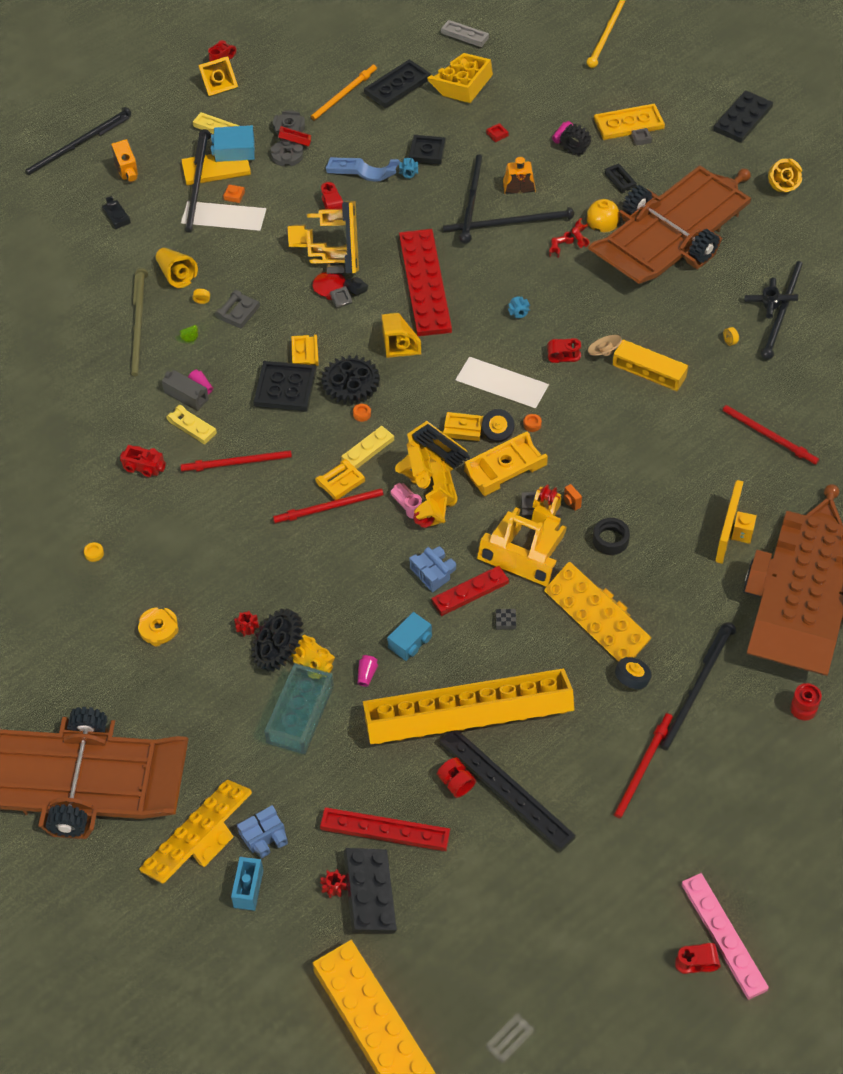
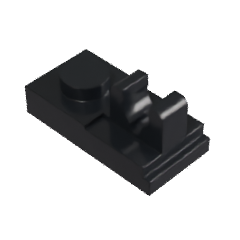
(116, 213)

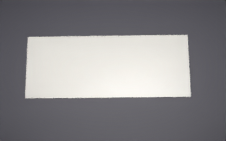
(226, 216)
(502, 382)

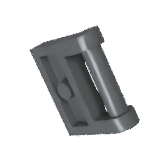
(242, 311)

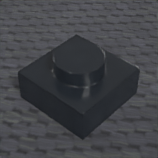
(356, 285)

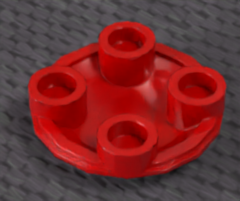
(325, 283)

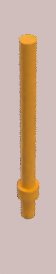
(363, 76)

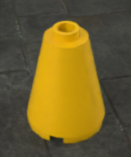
(177, 267)

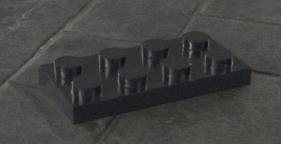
(397, 83)
(743, 116)
(369, 891)

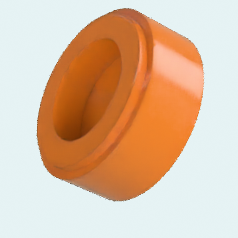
(361, 412)
(532, 422)

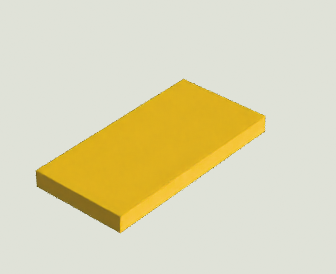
(623, 121)
(214, 170)
(730, 517)

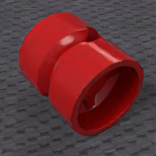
(805, 701)
(456, 777)

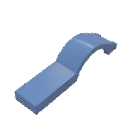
(359, 167)

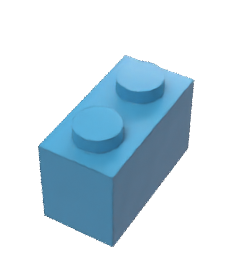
(410, 636)
(247, 883)

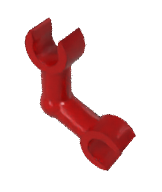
(557, 240)
(582, 241)

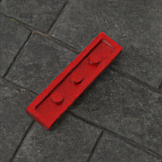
(470, 590)

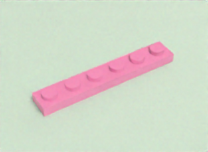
(725, 936)

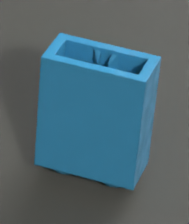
(233, 143)

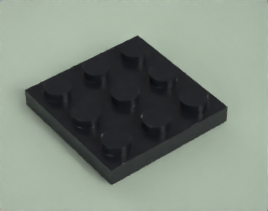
(285, 386)

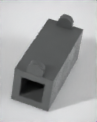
(185, 389)

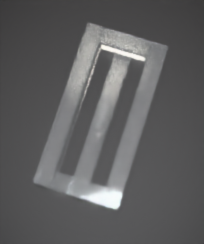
(522, 1024)

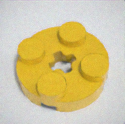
(160, 635)

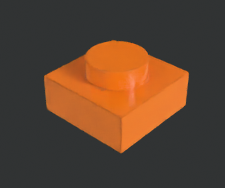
(234, 193)
(572, 497)

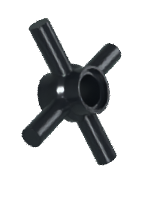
(771, 298)

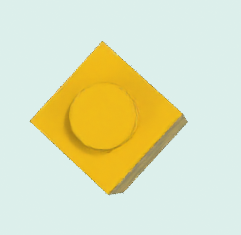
(743, 527)

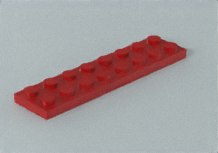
(425, 283)

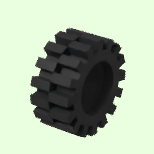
(572, 145)

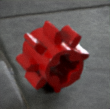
(246, 623)
(331, 877)

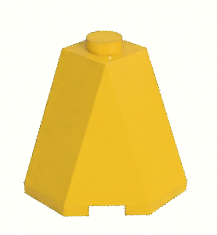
(399, 337)

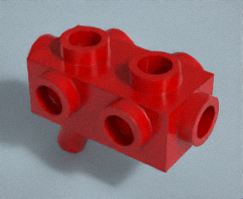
(142, 460)

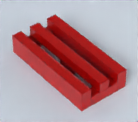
(294, 136)

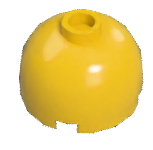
(785, 175)
(603, 215)

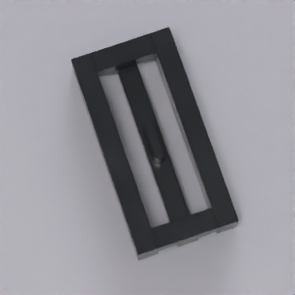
(617, 179)

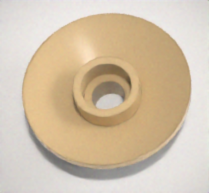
(605, 345)

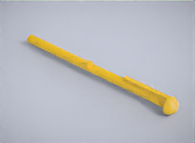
(592, 61)

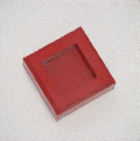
(497, 132)

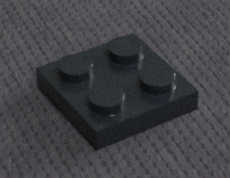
(427, 149)

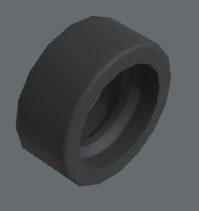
(611, 524)

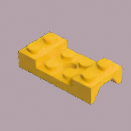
(489, 471)

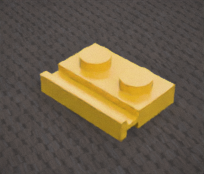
(305, 350)
(463, 426)

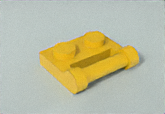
(342, 483)

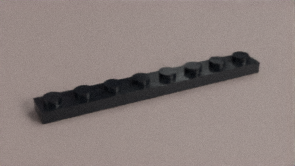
(508, 790)

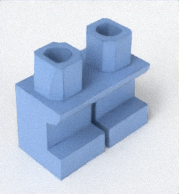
(431, 567)
(263, 831)

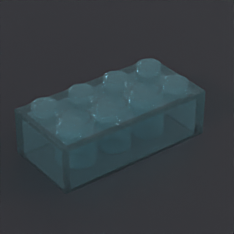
(299, 708)

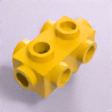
(313, 655)

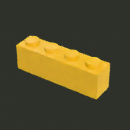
(650, 365)

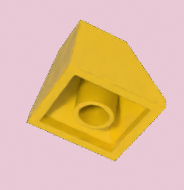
(218, 76)

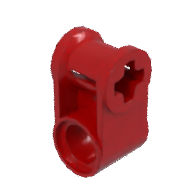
(221, 50)
(330, 196)
(561, 350)
(698, 959)

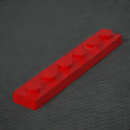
(385, 829)

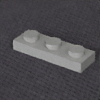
(464, 33)

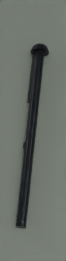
(101, 129)
(204, 135)
(512, 220)
(465, 236)
(767, 353)
(725, 631)

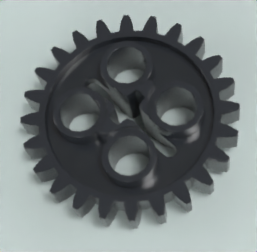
(350, 379)
(277, 640)

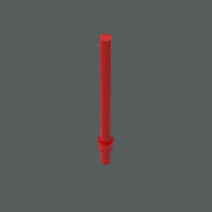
(801, 452)
(200, 465)
(293, 514)
(659, 733)

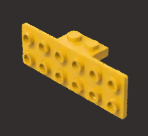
(597, 612)
(200, 835)

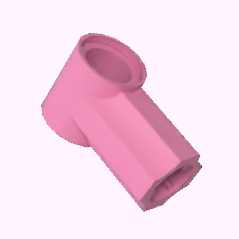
(406, 498)

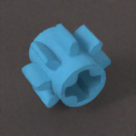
(408, 168)
(518, 307)

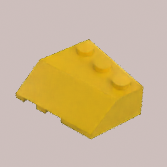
(463, 77)

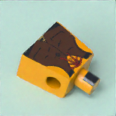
(126, 167)
(519, 177)

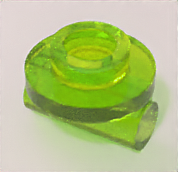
(189, 334)

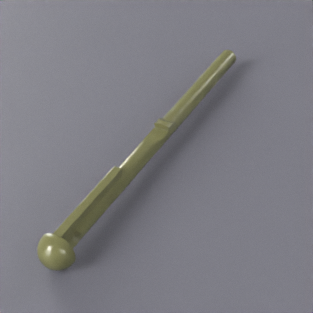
(140, 275)

